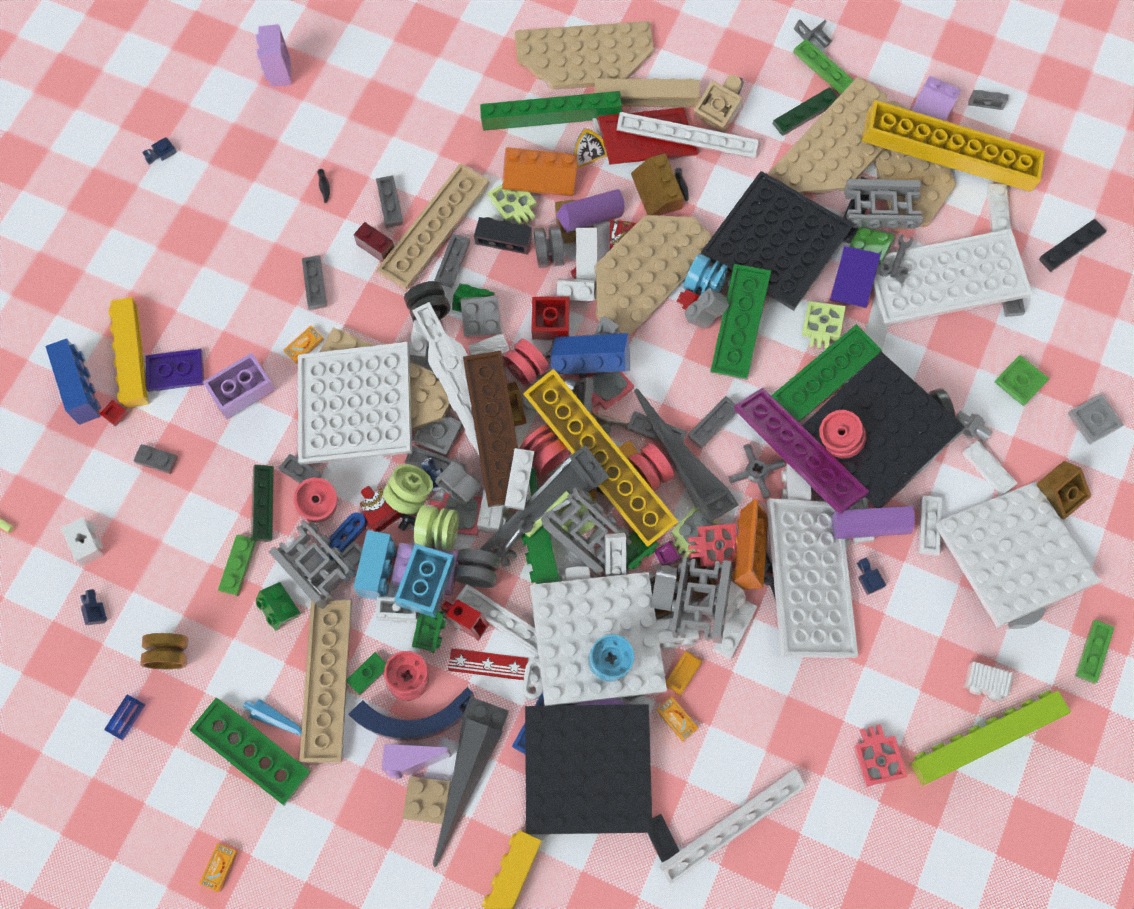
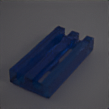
(118, 713)

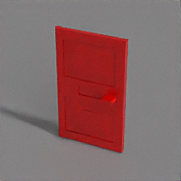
(629, 147)

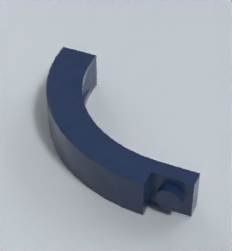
(411, 729)

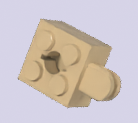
(720, 103)

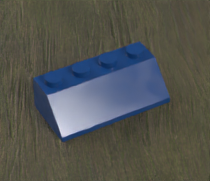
(591, 354)

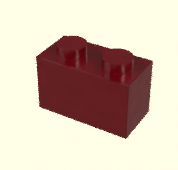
(373, 241)

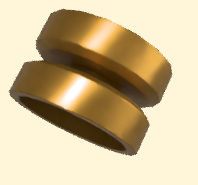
(164, 651)

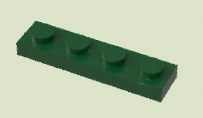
(805, 111)
(262, 503)

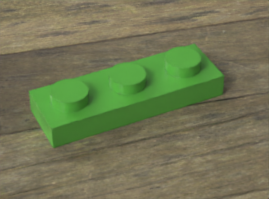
(237, 565)
(1094, 651)

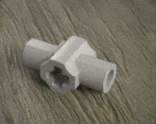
(974, 426)

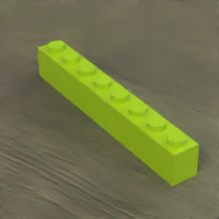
(990, 737)

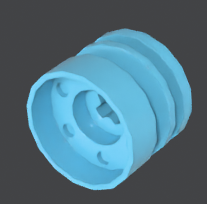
(704, 276)
(616, 647)

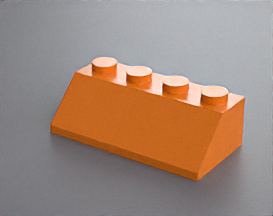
(539, 171)
(751, 547)

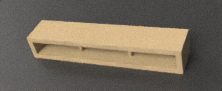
(652, 92)

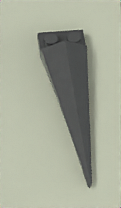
(578, 471)
(701, 484)
(478, 738)

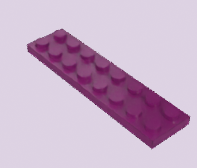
(801, 451)

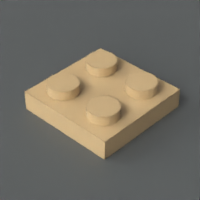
(426, 799)

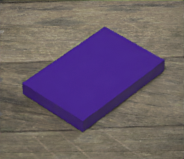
(855, 277)
(174, 370)

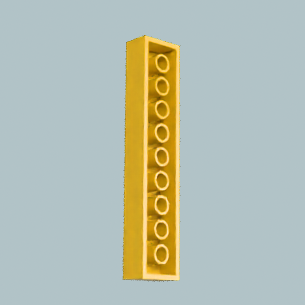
(953, 146)
(578, 428)

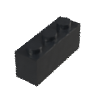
(503, 235)

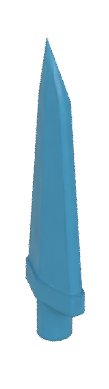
(266, 714)

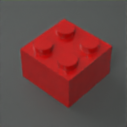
(550, 317)

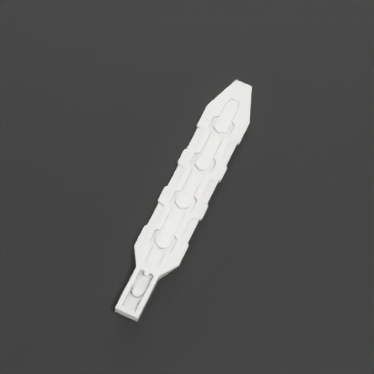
(447, 363)

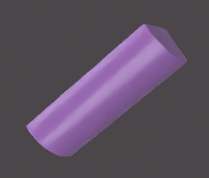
(591, 210)
(873, 522)

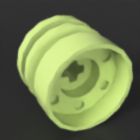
(436, 527)

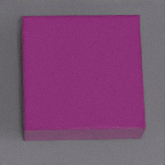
(667, 554)

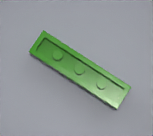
(823, 66)

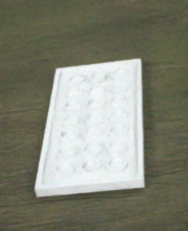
(952, 278)
(810, 581)

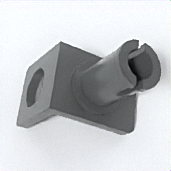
(816, 33)

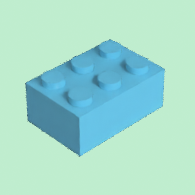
(375, 565)
(424, 580)

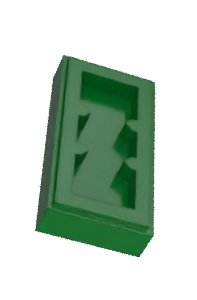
(367, 674)

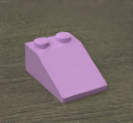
(936, 99)
(407, 759)

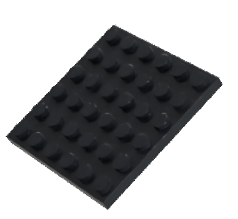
(780, 233)
(900, 423)
(588, 769)

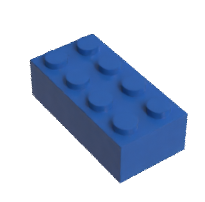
(73, 381)

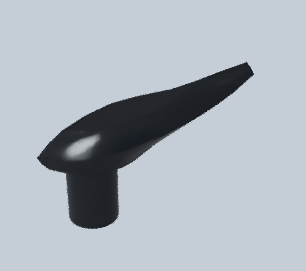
(682, 184)
(323, 185)
(406, 520)

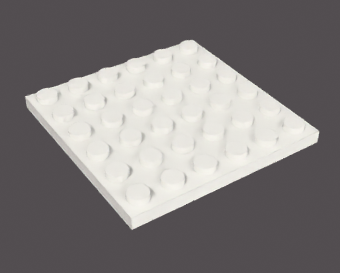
(354, 403)
(1017, 554)
(578, 613)

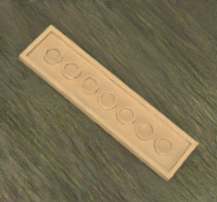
(433, 226)
(326, 683)

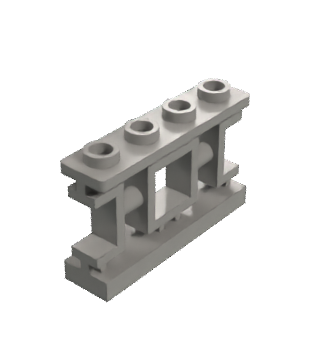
(883, 190)
(576, 541)
(301, 573)
(717, 601)

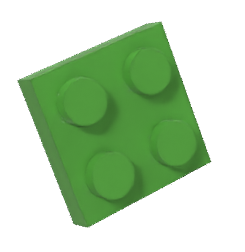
(873, 241)
(1021, 380)

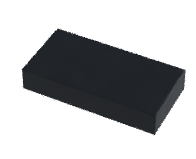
(662, 839)

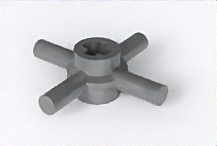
(753, 475)

